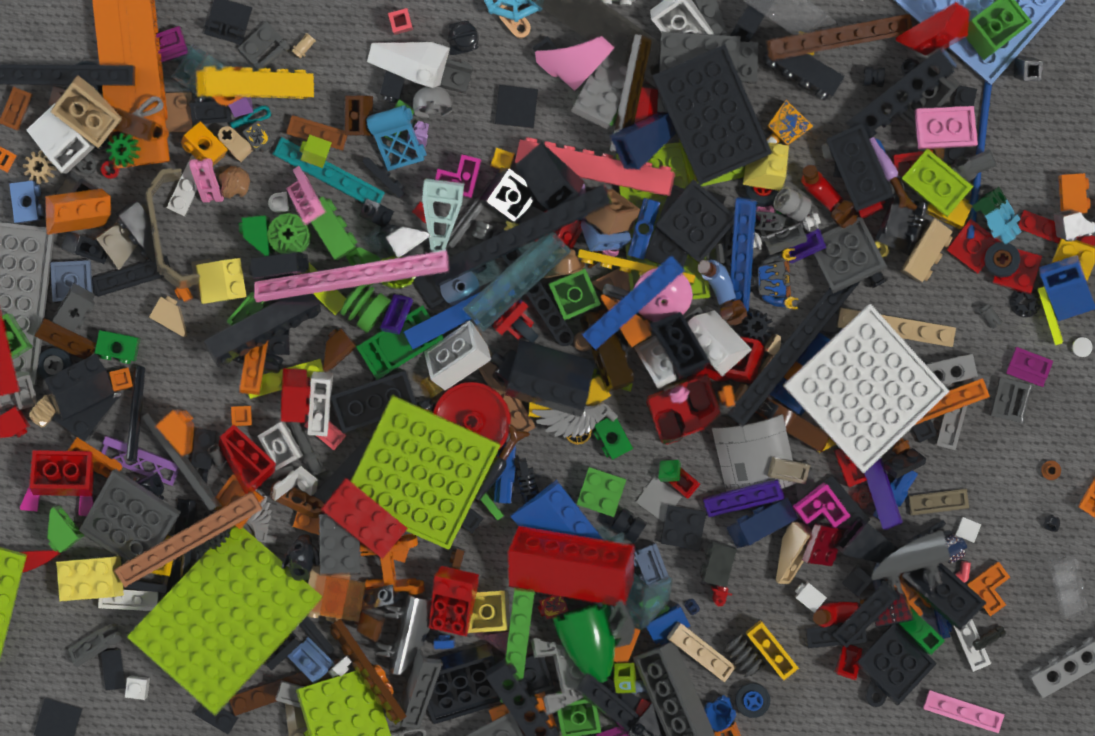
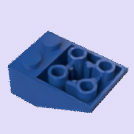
(1067, 288)

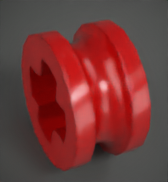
(104, 171)

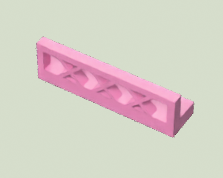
(309, 197)

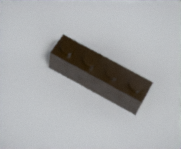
(609, 356)

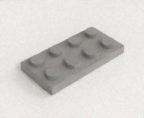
(602, 93)

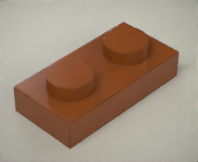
(15, 108)

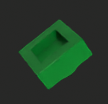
(669, 470)

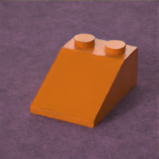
(635, 329)

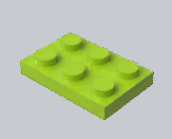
(937, 183)

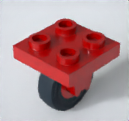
(511, 317)

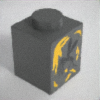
(258, 137)

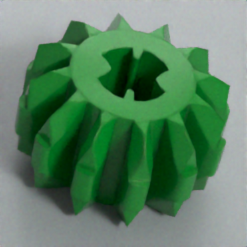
(127, 156)

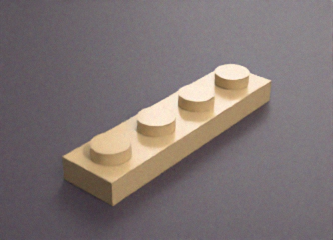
(701, 652)

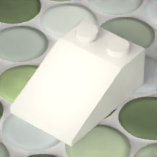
(679, 17)

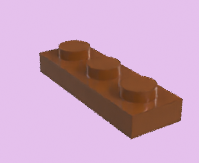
(302, 128)

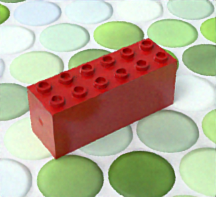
(571, 566)

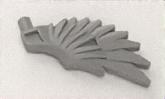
(570, 424)
(259, 521)

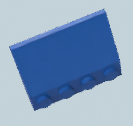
(555, 512)

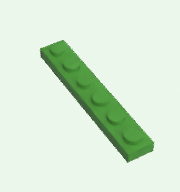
(519, 632)

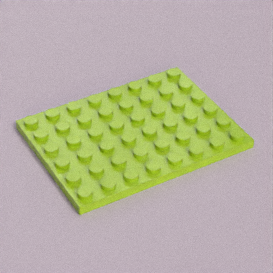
(224, 618)

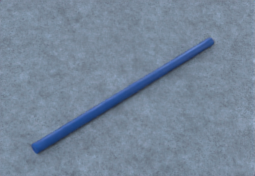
(980, 148)

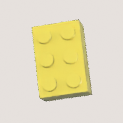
(89, 578)

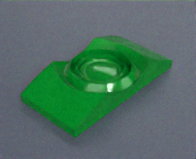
(389, 350)

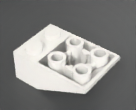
(59, 141)

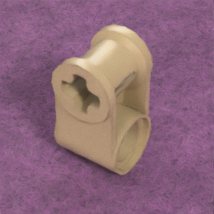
(237, 146)

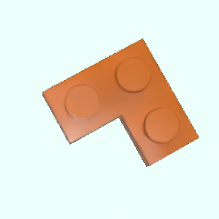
(986, 584)

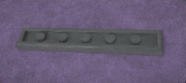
(184, 465)

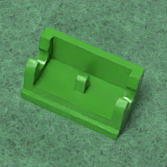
(247, 309)

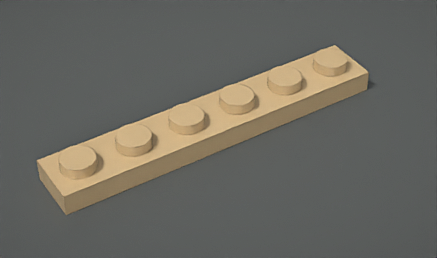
(908, 328)

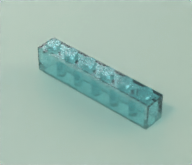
(516, 280)

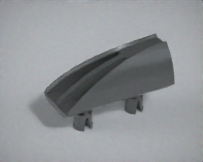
(921, 553)
(410, 633)

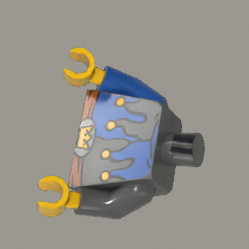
(774, 279)

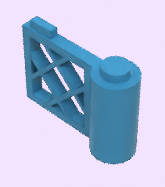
(391, 122)

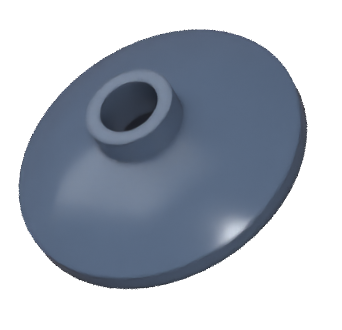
(453, 295)

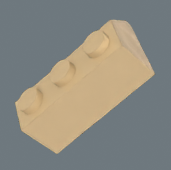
(927, 251)

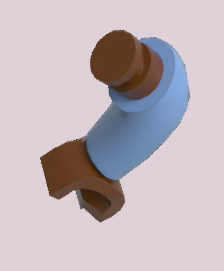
(723, 288)

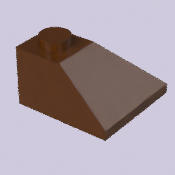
(337, 348)

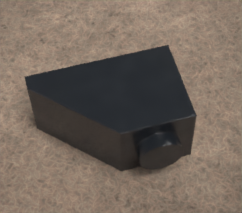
(84, 247)

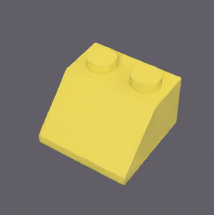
(768, 171)
(221, 281)

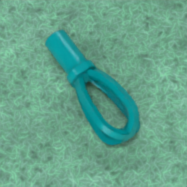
(245, 119)

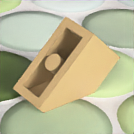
(169, 315)

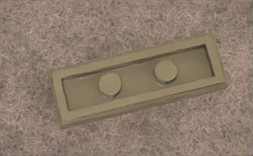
(938, 502)

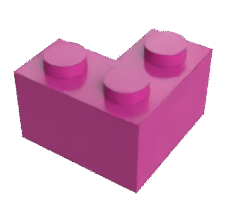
(466, 174)
(821, 501)

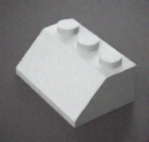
(718, 341)
(456, 356)

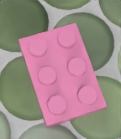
(946, 127)

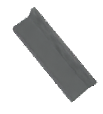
(419, 689)

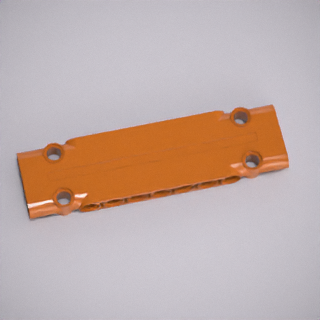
(128, 37)

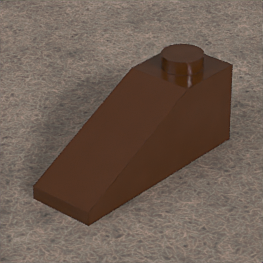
(370, 625)

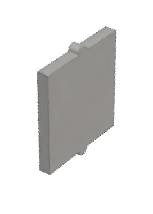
(656, 497)

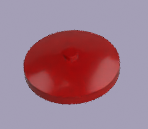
(477, 409)

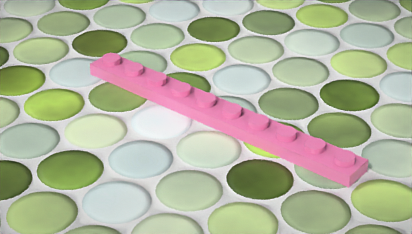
(351, 276)

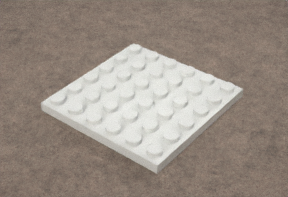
(866, 388)

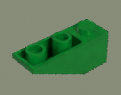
(923, 634)

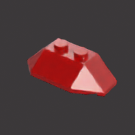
(937, 31)

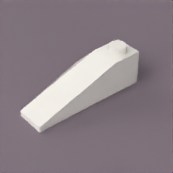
(412, 60)

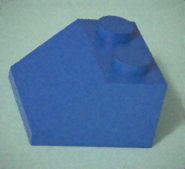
(664, 623)

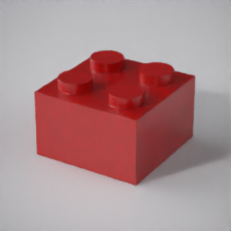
(295, 395)

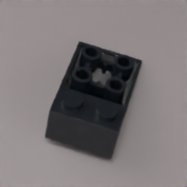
(549, 177)

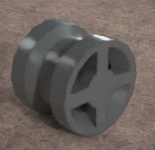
(482, 230)

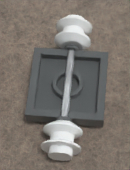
(789, 236)

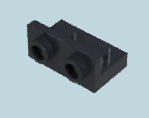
(283, 650)

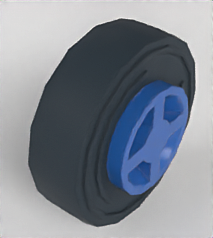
(758, 704)

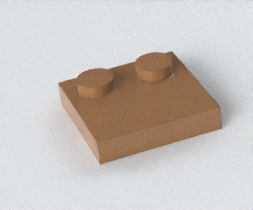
(178, 112)

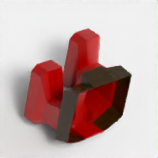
(700, 394)

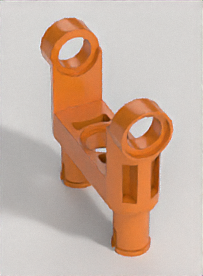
(388, 568)

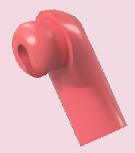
(964, 571)

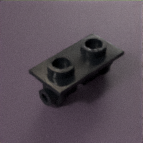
(379, 597)

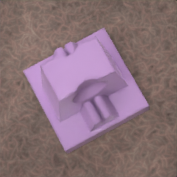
(421, 131)

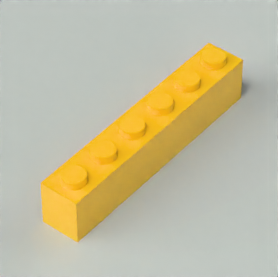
(255, 84)

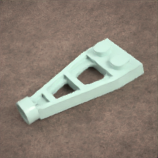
(441, 192)

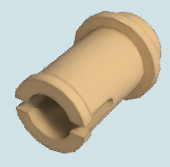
(303, 46)

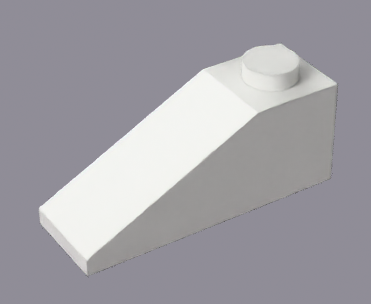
(320, 403)

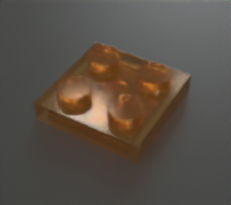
(342, 598)

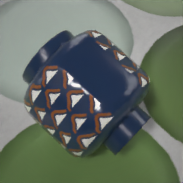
(956, 548)

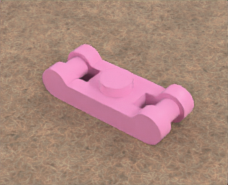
(206, 181)

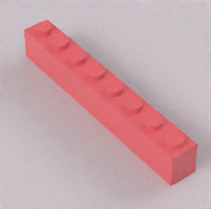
(607, 169)

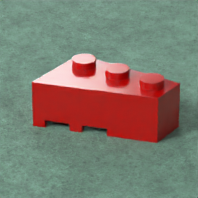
(246, 459)

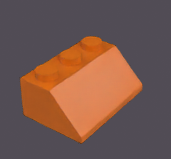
(77, 211)
(178, 430)

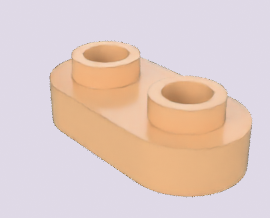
(512, 26)

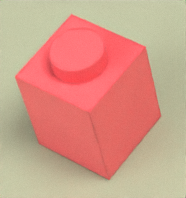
(400, 21)

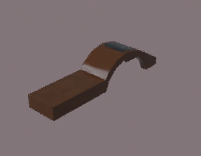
(795, 424)

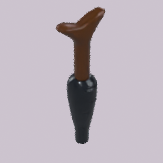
(499, 462)

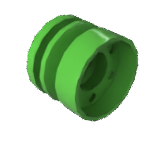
(298, 242)
(365, 306)

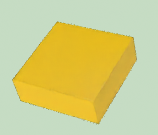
(502, 159)

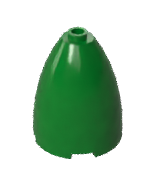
(588, 639)

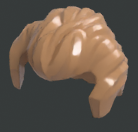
(234, 181)

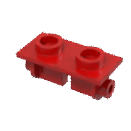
(720, 594)

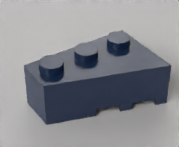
(761, 523)

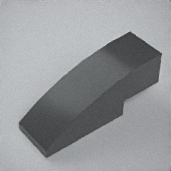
(621, 625)

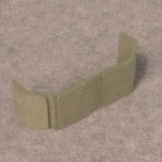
(180, 282)

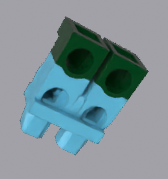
(999, 215)

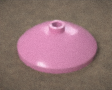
(677, 295)

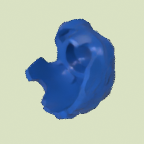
(720, 713)

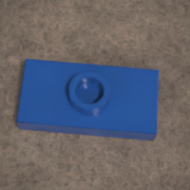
(444, 642)

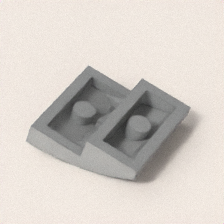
(25, 398)

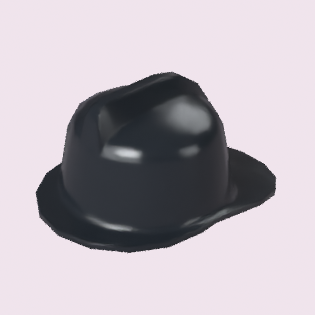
(462, 37)

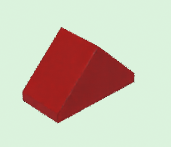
(686, 484)
(847, 661)

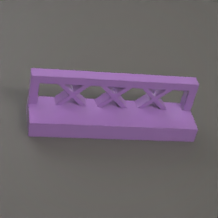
(143, 454)

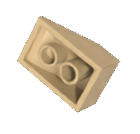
(86, 112)

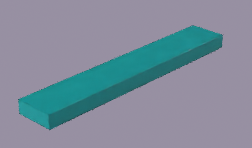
(329, 173)

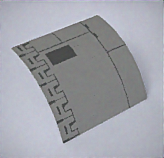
(748, 451)

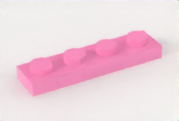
(963, 711)

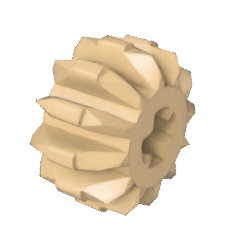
(33, 164)
(42, 412)

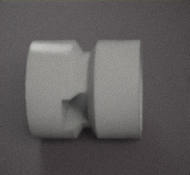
(792, 204)

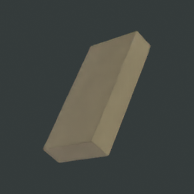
(788, 470)

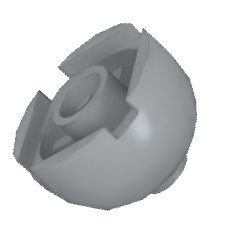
(432, 101)

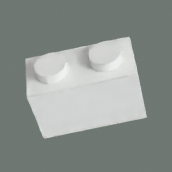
(280, 445)

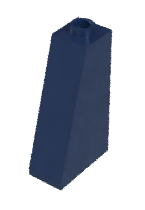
(642, 140)

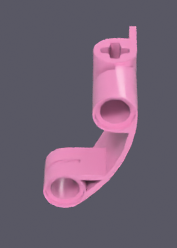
(575, 62)

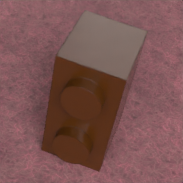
(356, 113)

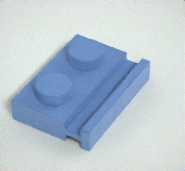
(311, 660)

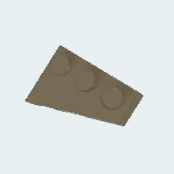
(116, 243)

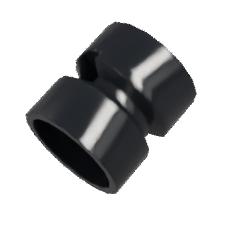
(628, 525)

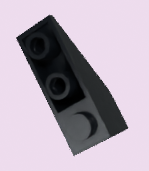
(138, 225)

